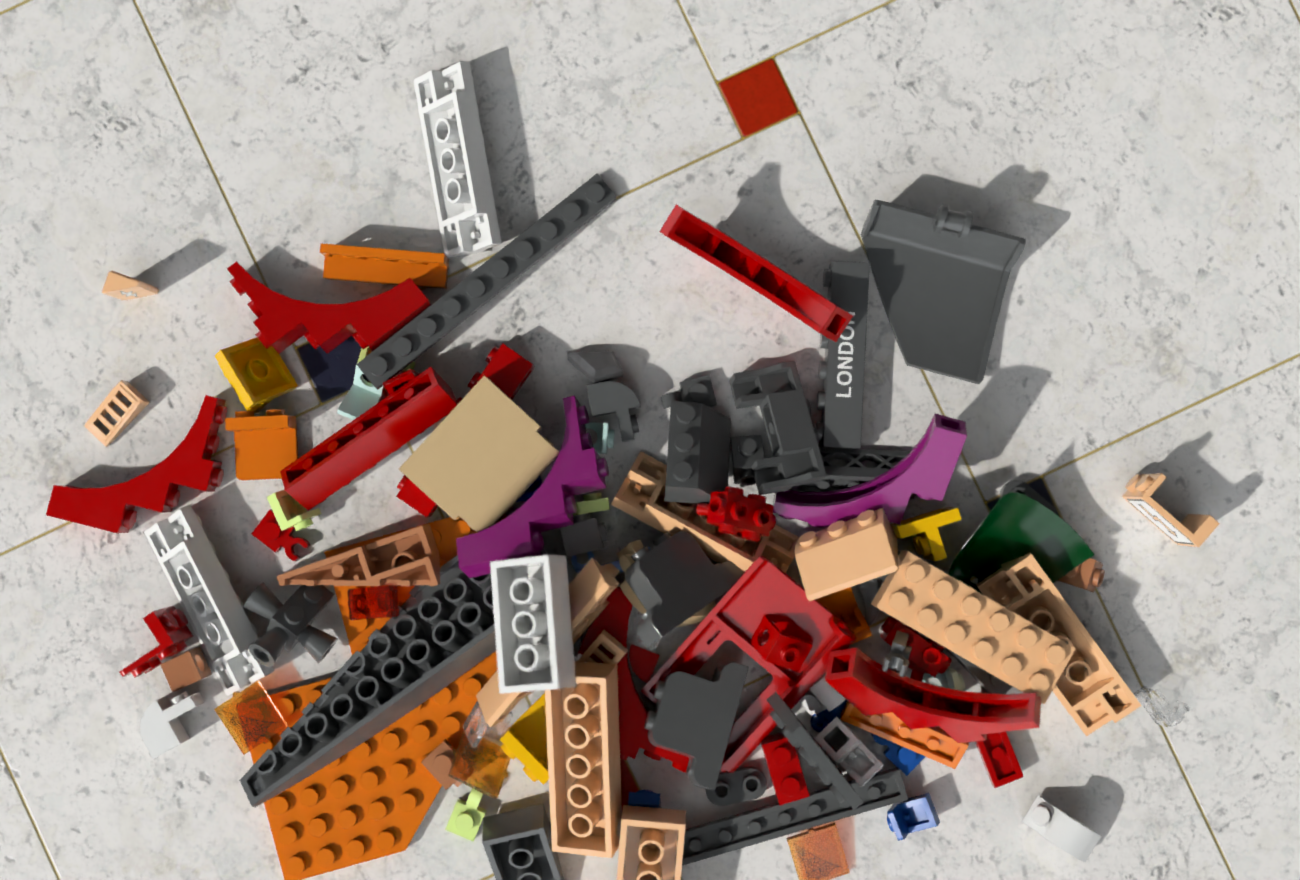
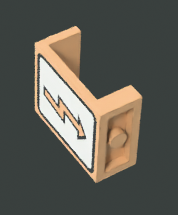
(1190, 532)

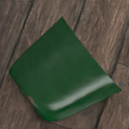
(1013, 530)

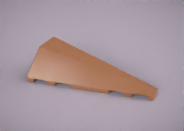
(395, 560)

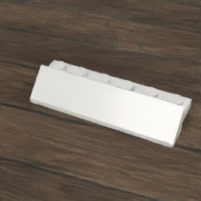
(457, 161)
(207, 598)

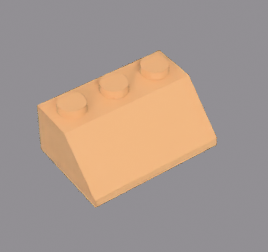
(846, 554)

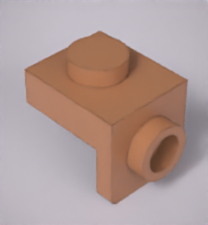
(1086, 575)
(440, 762)

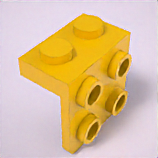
(528, 741)

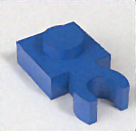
(900, 756)

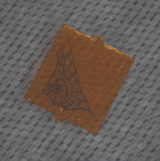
(251, 717)
(480, 767)
(818, 853)

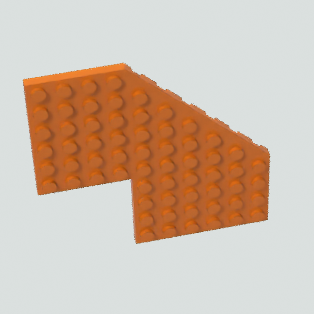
(380, 790)

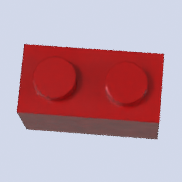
(784, 769)

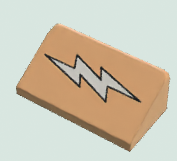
(126, 288)

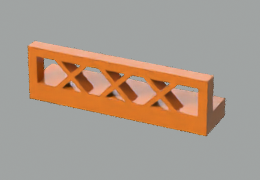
(384, 265)
(929, 742)

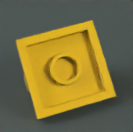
(255, 373)
(926, 528)

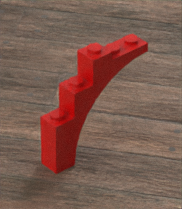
(756, 272)
(328, 325)
(188, 465)
(922, 705)
(631, 707)

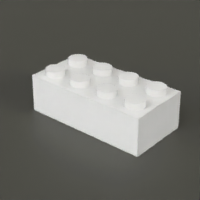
(532, 624)

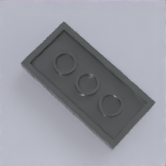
(812, 752)

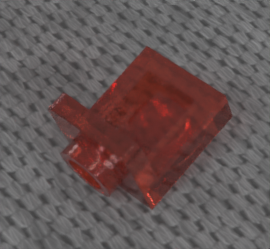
(373, 602)

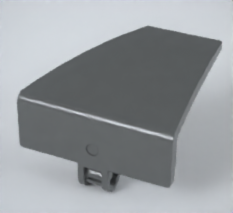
(939, 284)

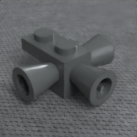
(290, 623)

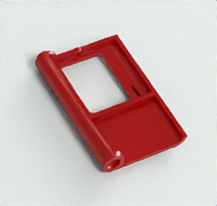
(761, 593)

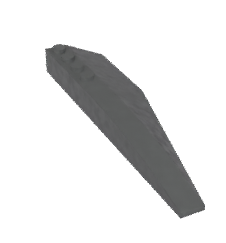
(405, 663)

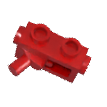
(739, 513)
(925, 654)

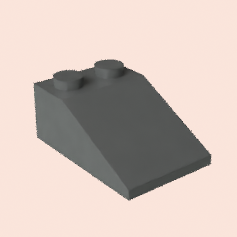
(521, 845)

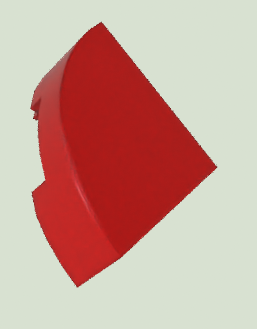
(643, 662)

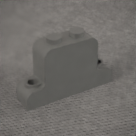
(675, 583)
(697, 718)

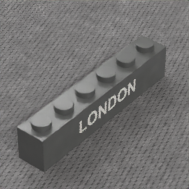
(845, 359)

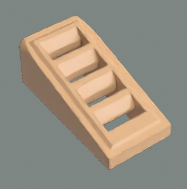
(122, 389)
(609, 643)

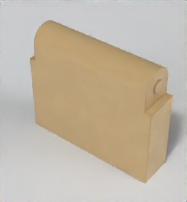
(480, 457)

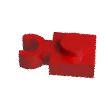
(270, 534)

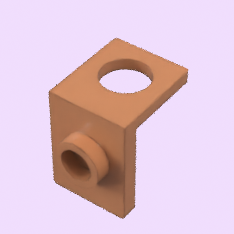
(186, 669)

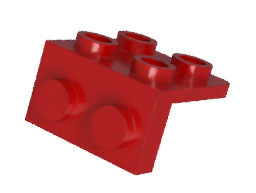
(170, 631)

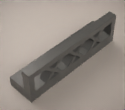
(854, 472)

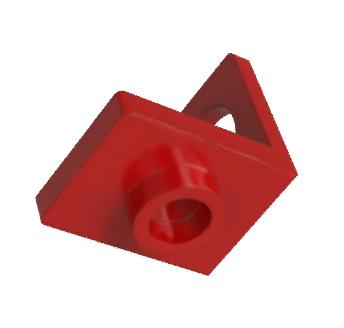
(780, 647)

